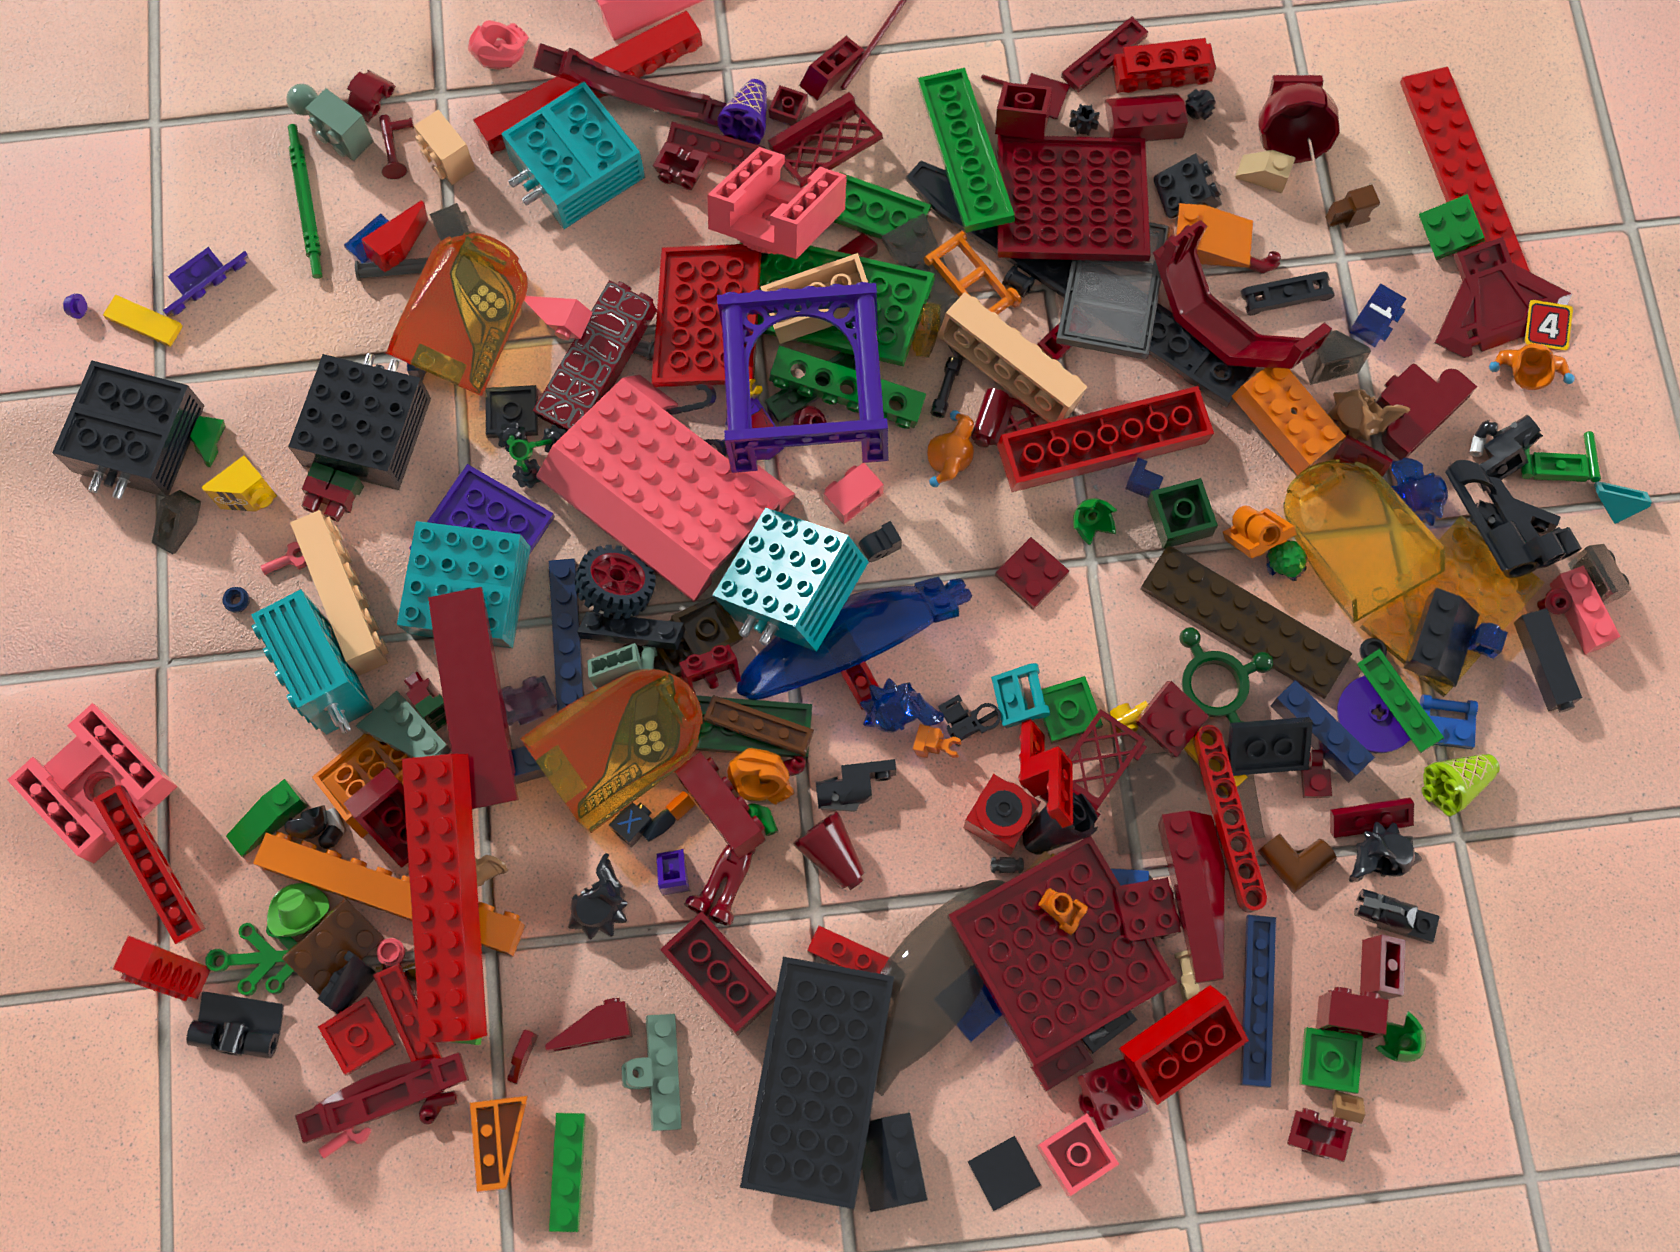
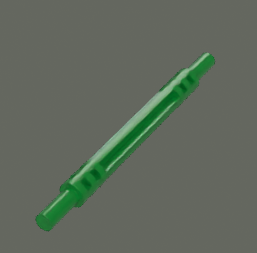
(304, 201)

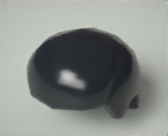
(309, 825)

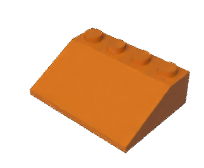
(353, 770)

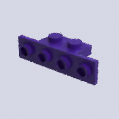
(198, 275)

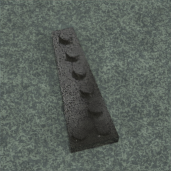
(908, 247)

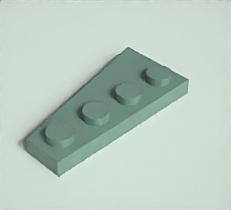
(402, 729)

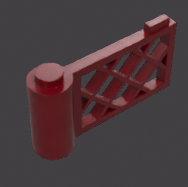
(994, 416)
(1135, 753)

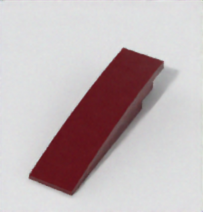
(473, 694)

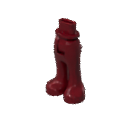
(727, 867)

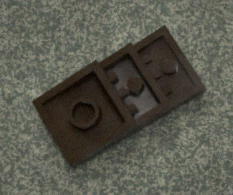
(706, 627)

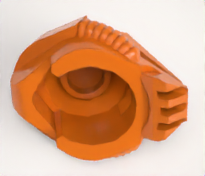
(760, 765)

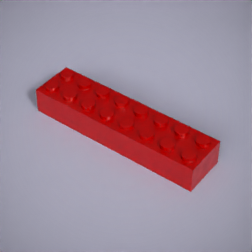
(1104, 439)

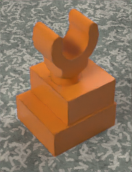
(931, 740)

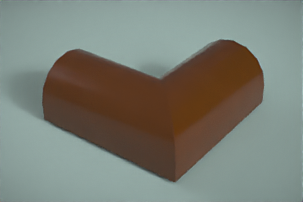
(1295, 868)

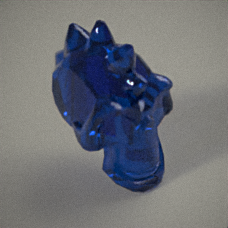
(1420, 492)
(896, 706)

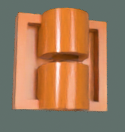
(1257, 531)

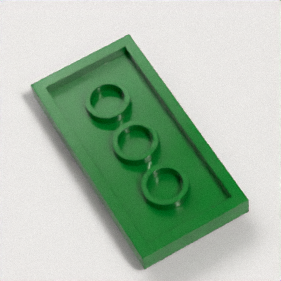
(877, 209)

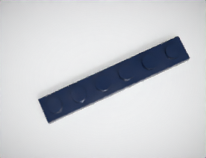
(565, 636)
(1258, 1001)

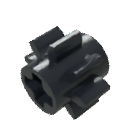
(1200, 104)
(1084, 119)

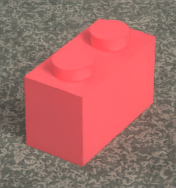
(853, 492)

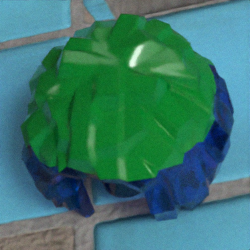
(1287, 560)

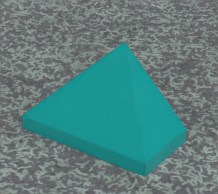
(1621, 501)

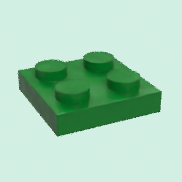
(1451, 227)
(1070, 709)
(1331, 1060)

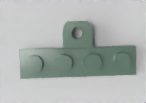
(658, 1073)

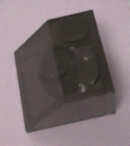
(1336, 358)
(1603, 571)

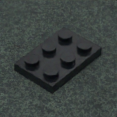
(1270, 746)

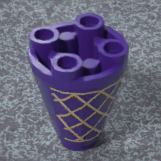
(745, 113)

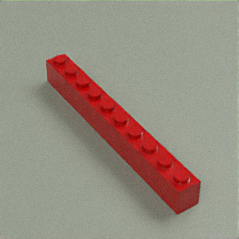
(633, 57)

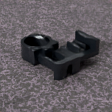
(962, 724)

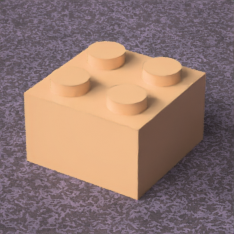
(444, 148)

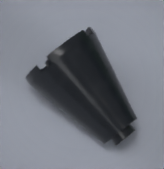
(1047, 834)

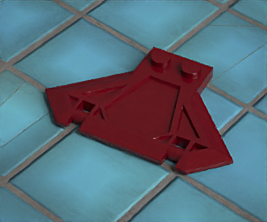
(1492, 300)

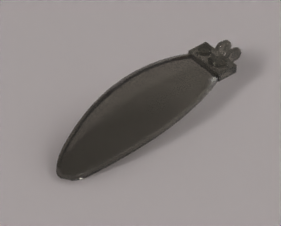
(930, 988)

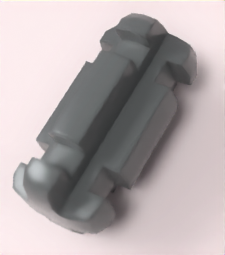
(1007, 865)

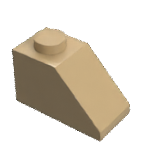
(1266, 169)

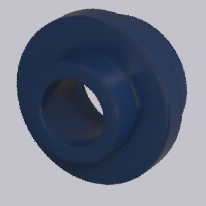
(231, 594)

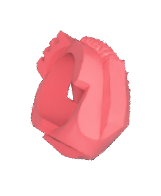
(497, 53)

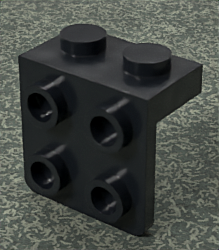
(1187, 183)

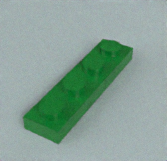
(1400, 701)
(567, 1172)

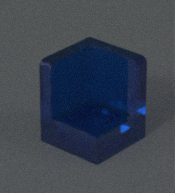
(1142, 480)

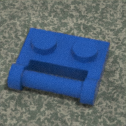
(1456, 732)

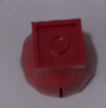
(1298, 112)

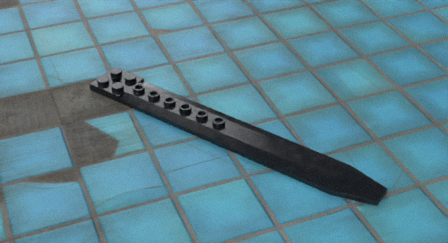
(1169, 340)

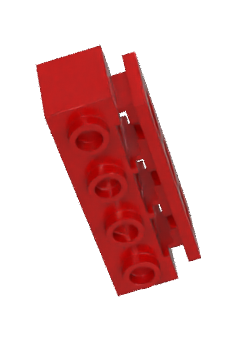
(1164, 65)

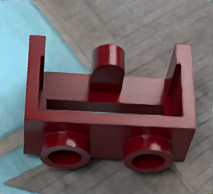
(708, 665)

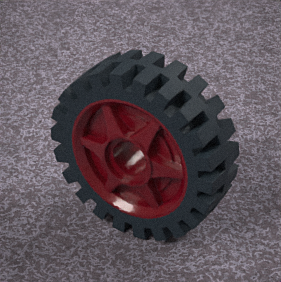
(614, 582)

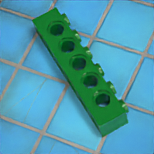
(838, 375)

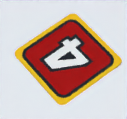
(1549, 324)

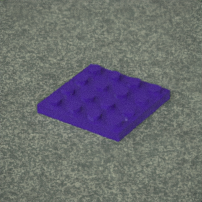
(488, 505)

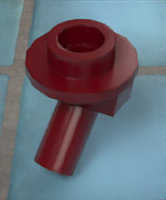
(1556, 601)

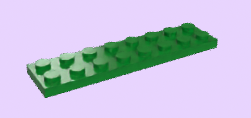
(966, 150)

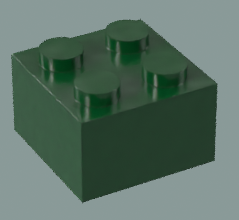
(1182, 513)

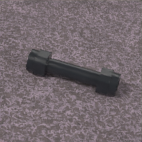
(952, 369)

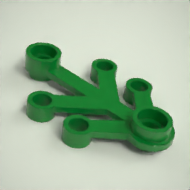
(265, 958)

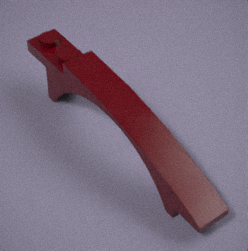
(578, 68)

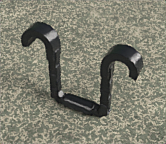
(711, 397)

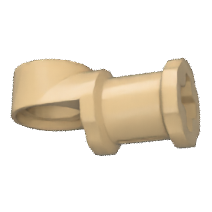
(1187, 987)

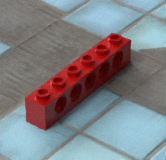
(149, 864)
(160, 970)

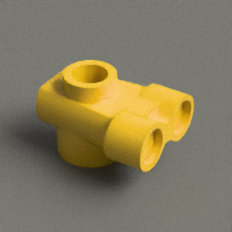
(1127, 716)

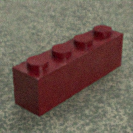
(720, 805)

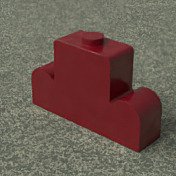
(1429, 405)

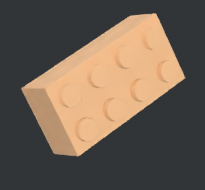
(842, 271)

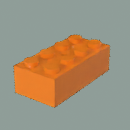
(1298, 436)

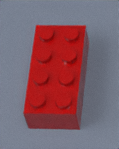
(1184, 1044)

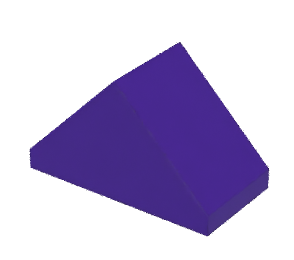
(672, 872)

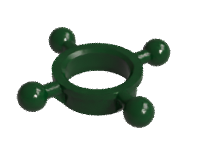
(1261, 663)

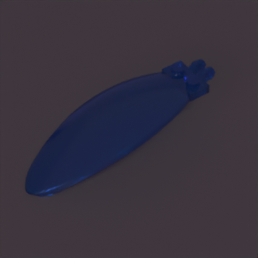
(863, 629)

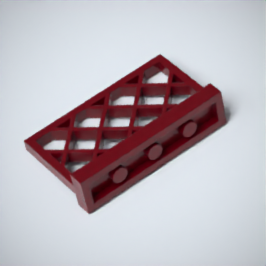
(814, 128)

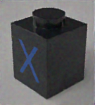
(631, 823)

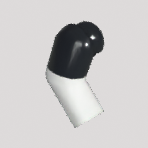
(1479, 439)
(334, 830)

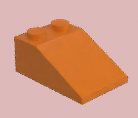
(1225, 239)

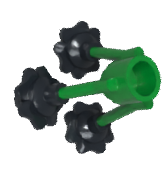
(517, 444)

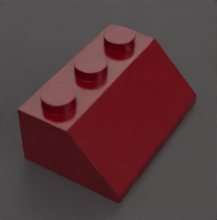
(1147, 117)

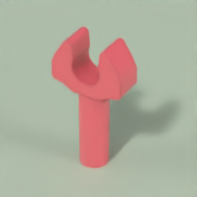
(288, 559)
(343, 1138)

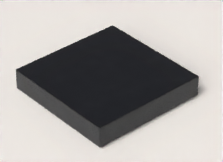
(511, 405)

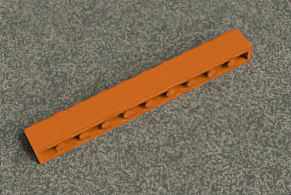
(369, 886)

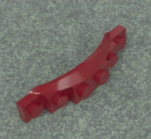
(381, 1095)

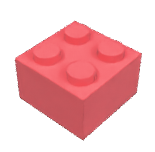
(1077, 1155)

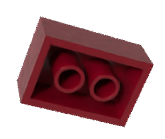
(381, 812)

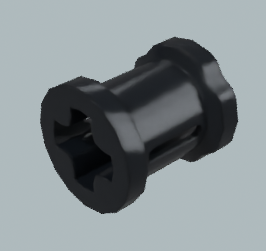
(1018, 281)

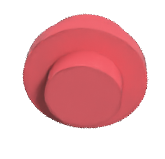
(390, 951)

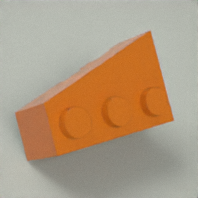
(495, 1139)

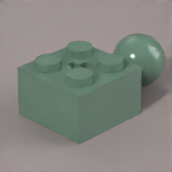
(332, 119)

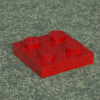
(356, 1035)

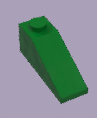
(266, 816)

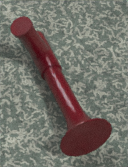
(393, 169)

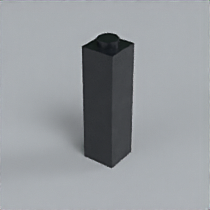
(1548, 660)

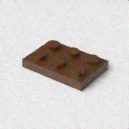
(325, 945)

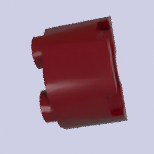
(366, 93)
(679, 165)
(1320, 1136)

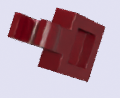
(1316, 781)

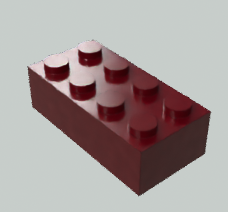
(719, 973)

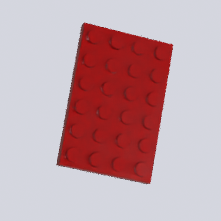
(688, 317)

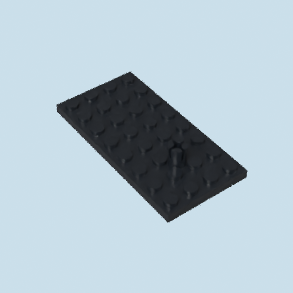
(817, 1083)

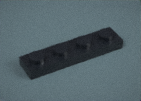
(632, 630)

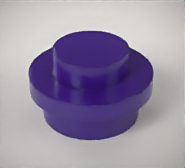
(75, 305)

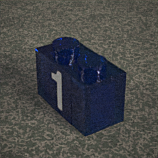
(1377, 315)

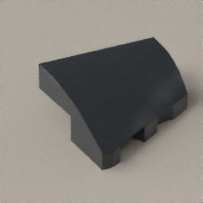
(347, 984)

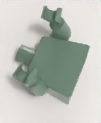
(618, 663)

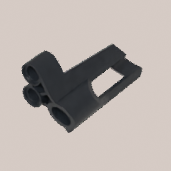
(1516, 543)

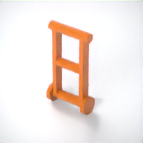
(1008, 296)

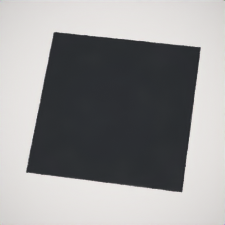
(1004, 1173)

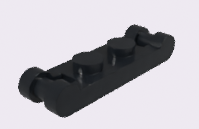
(1287, 292)

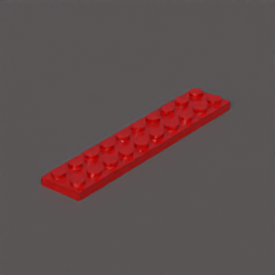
(1457, 153)

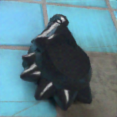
(1384, 853)
(601, 905)

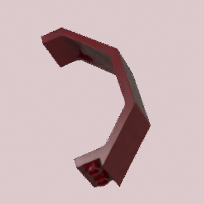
(1212, 321)

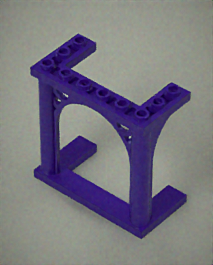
(733, 310)

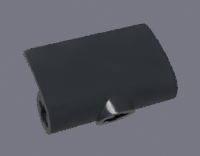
(236, 1025)

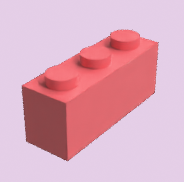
(1588, 613)

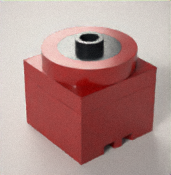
(1001, 814)

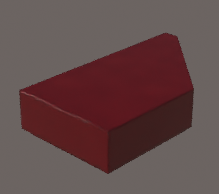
(521, 1055)

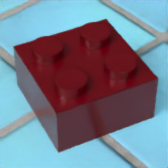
(788, 105)

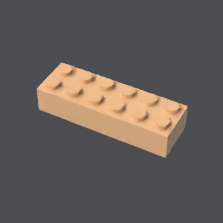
(1011, 359)
(340, 592)

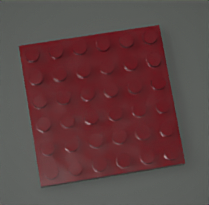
(1075, 198)
(1053, 982)

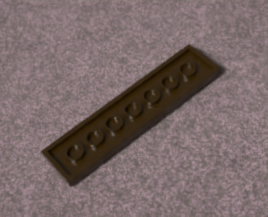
(1246, 621)

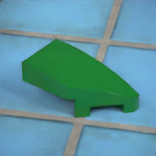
(206, 436)

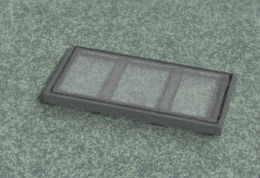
(1113, 303)

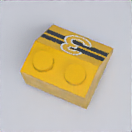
(240, 488)

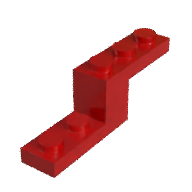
(1046, 773)

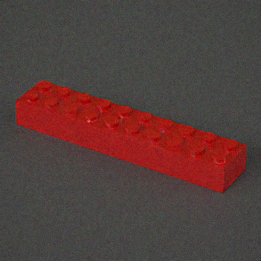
(444, 898)

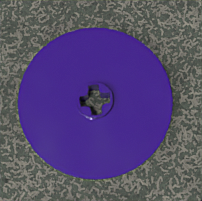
(1356, 716)

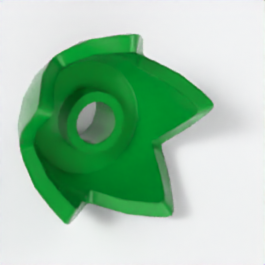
(1094, 516)
(1405, 1041)

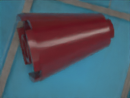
(832, 851)

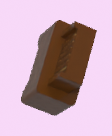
(1353, 208)

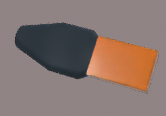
(666, 818)

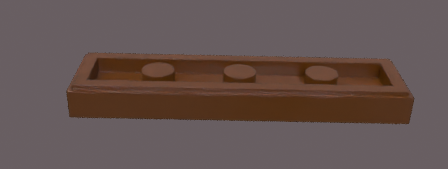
(758, 725)

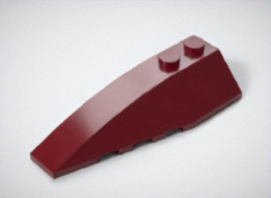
(1198, 888)

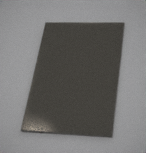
(1165, 786)

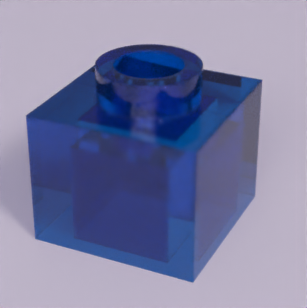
(1488, 640)

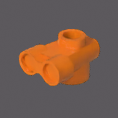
(1067, 911)

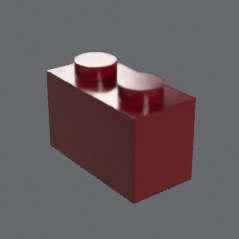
(1383, 966)

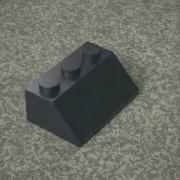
(1442, 637)
(892, 1164)

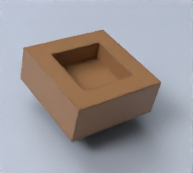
(1348, 1107)

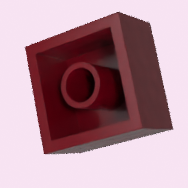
(1023, 111)
(1352, 1013)

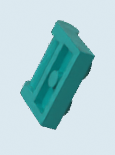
(1012, 699)

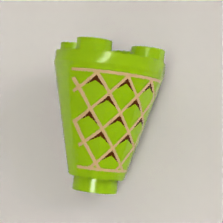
(1458, 781)

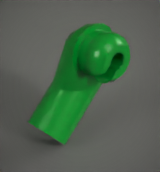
(765, 816)

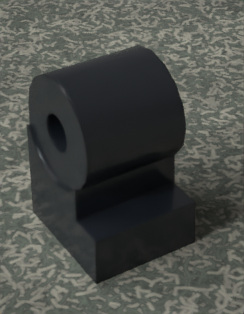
(881, 543)

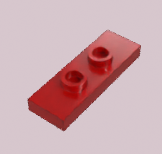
(845, 952)

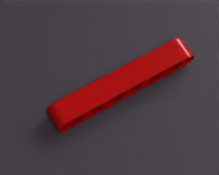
(1225, 831)

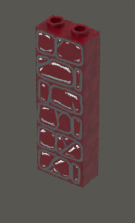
(598, 357)

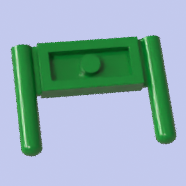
(1564, 466)

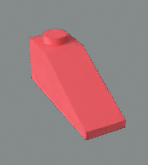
(563, 315)

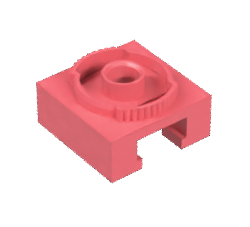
(772, 212)
(65, 784)

